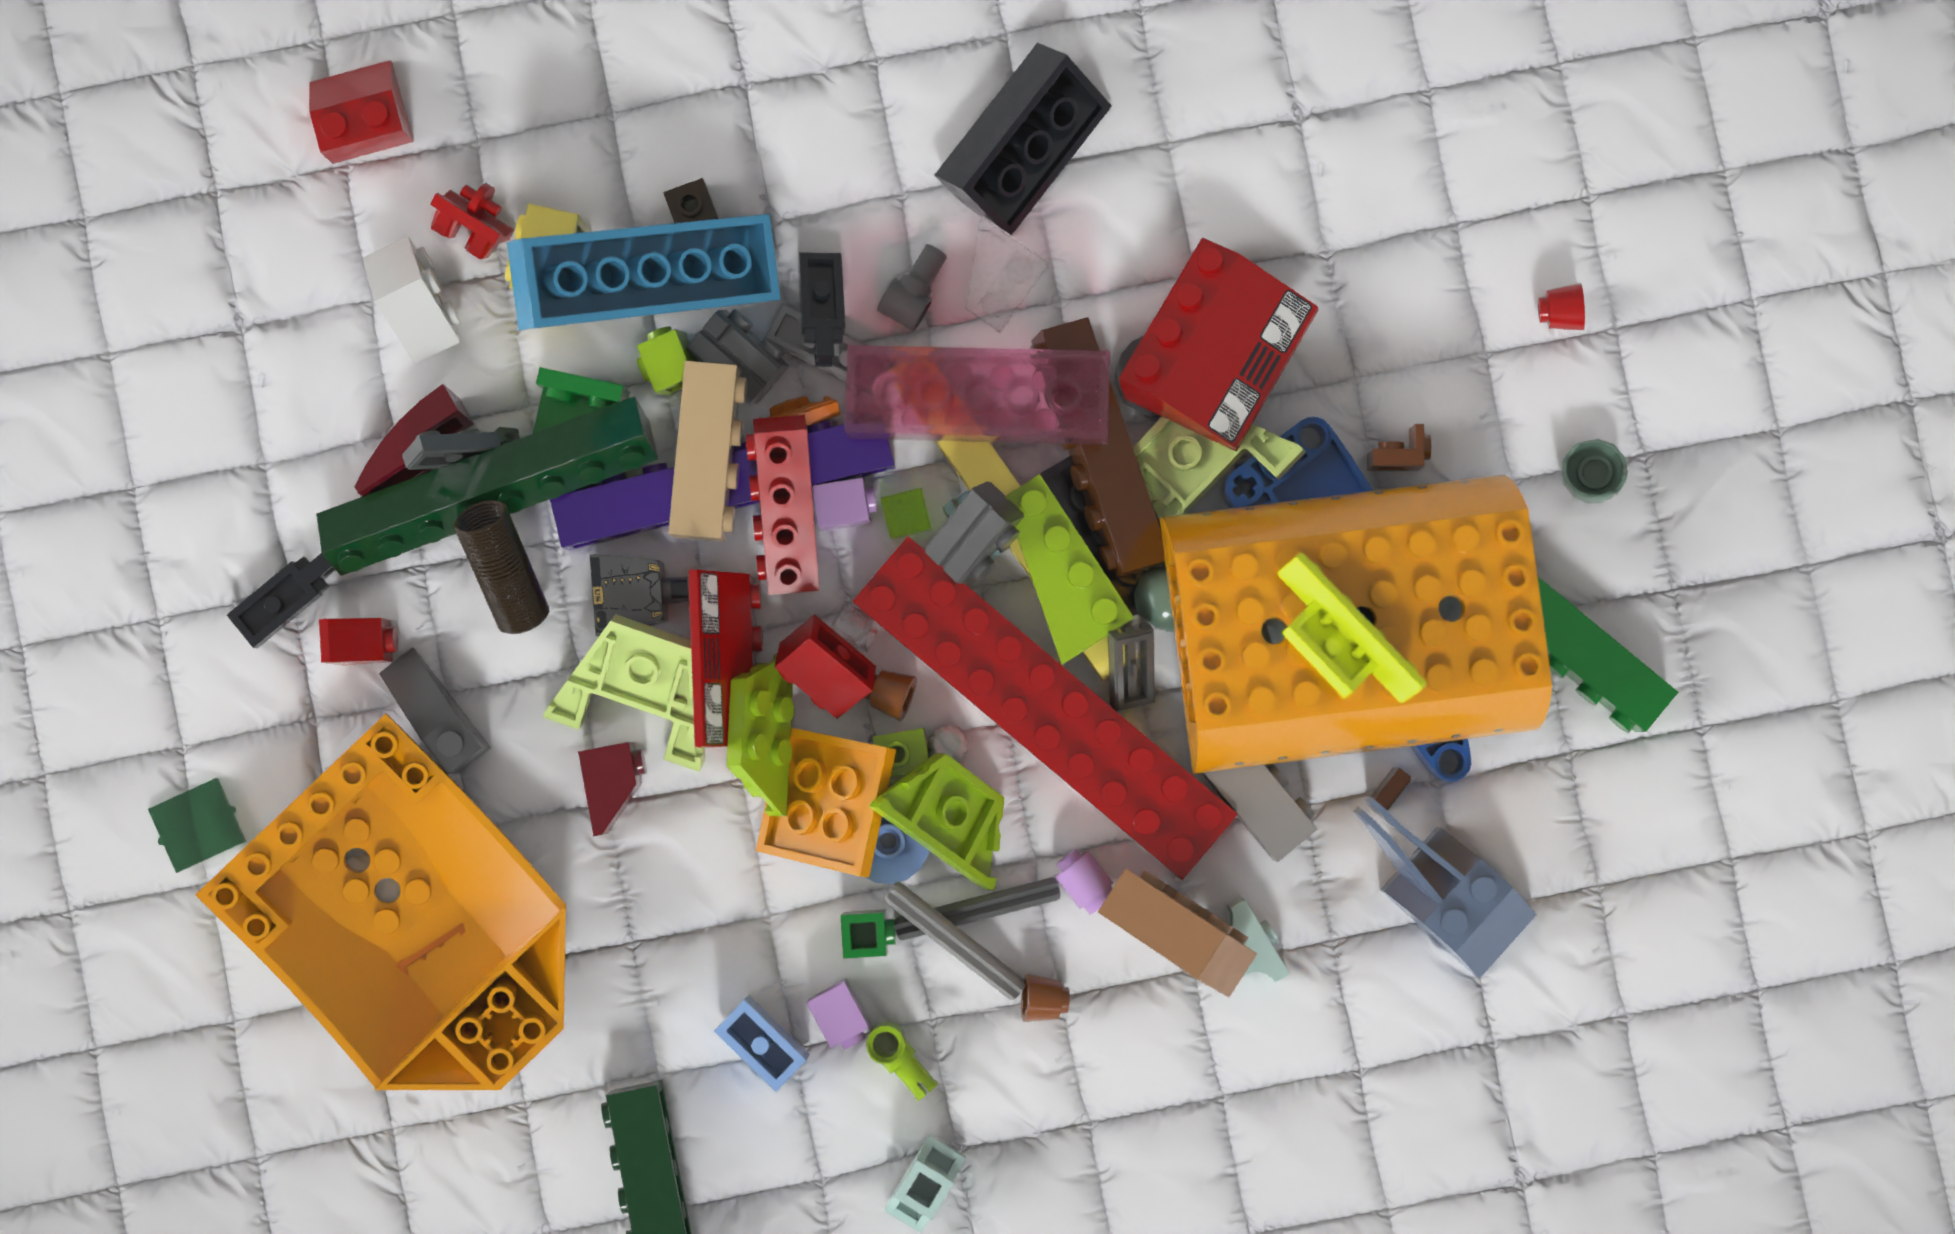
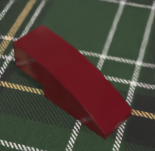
(436, 411)

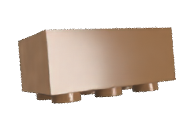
(1179, 930)

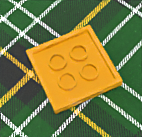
(829, 803)

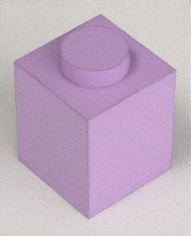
(843, 504)
(839, 1015)

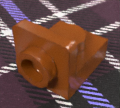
(1393, 456)

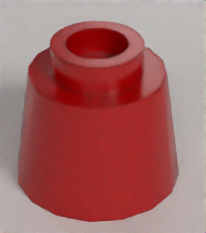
(1563, 308)

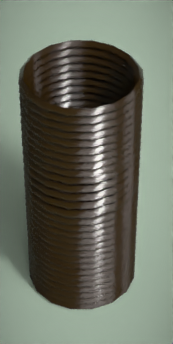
(501, 567)

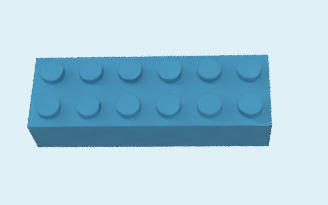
(642, 271)

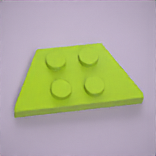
(761, 734)
(948, 815)

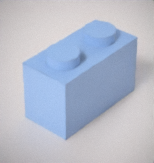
(762, 1043)

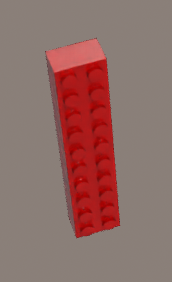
(1045, 708)

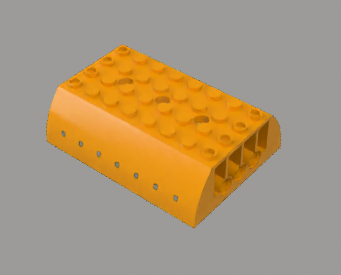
(1398, 560)

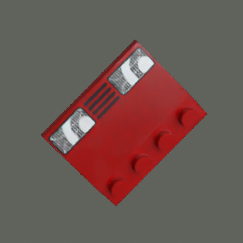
(1217, 345)
(721, 646)

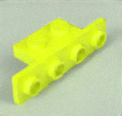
(1340, 639)

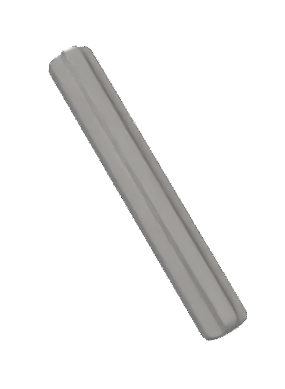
(954, 940)

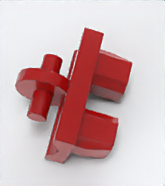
(457, 211)

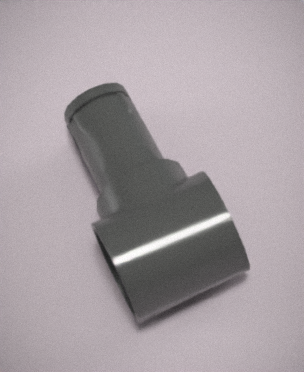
(909, 298)

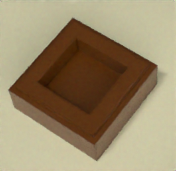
(1391, 787)

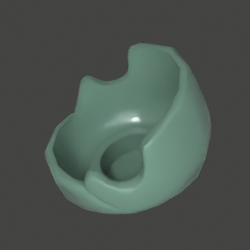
(1594, 471)
(1153, 599)

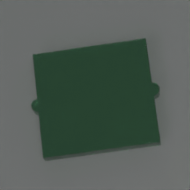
(196, 825)

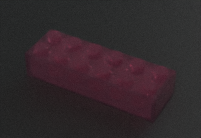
(978, 394)

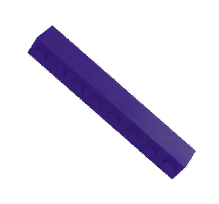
(644, 501)

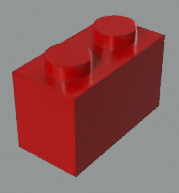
(825, 667)

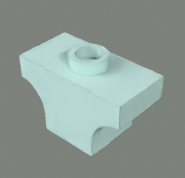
(1260, 940)
(925, 1183)

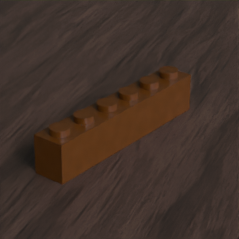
(1110, 477)

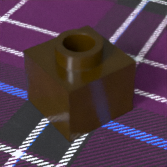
(694, 190)

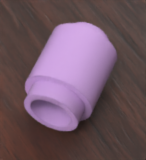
(1084, 880)

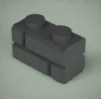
(729, 341)
(975, 533)

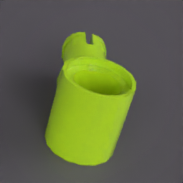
(901, 1060)

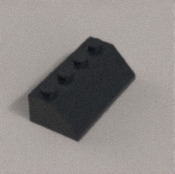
(1024, 138)

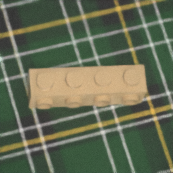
(705, 451)

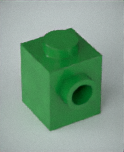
(866, 933)

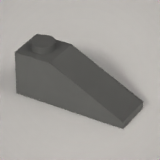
(433, 713)

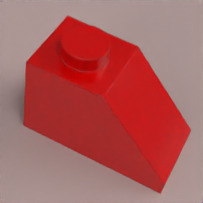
(357, 641)

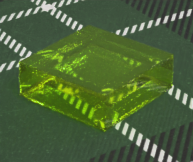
(906, 513)

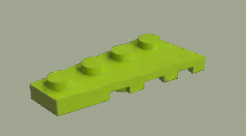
(1068, 580)

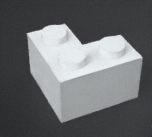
(409, 300)

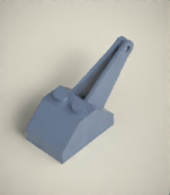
(1451, 893)

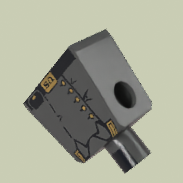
(633, 590)

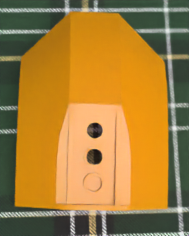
(469, 1008)

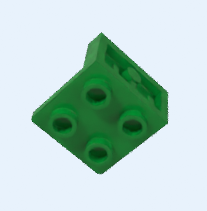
(571, 396)

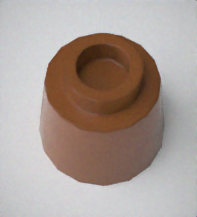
(892, 693)
(1043, 999)

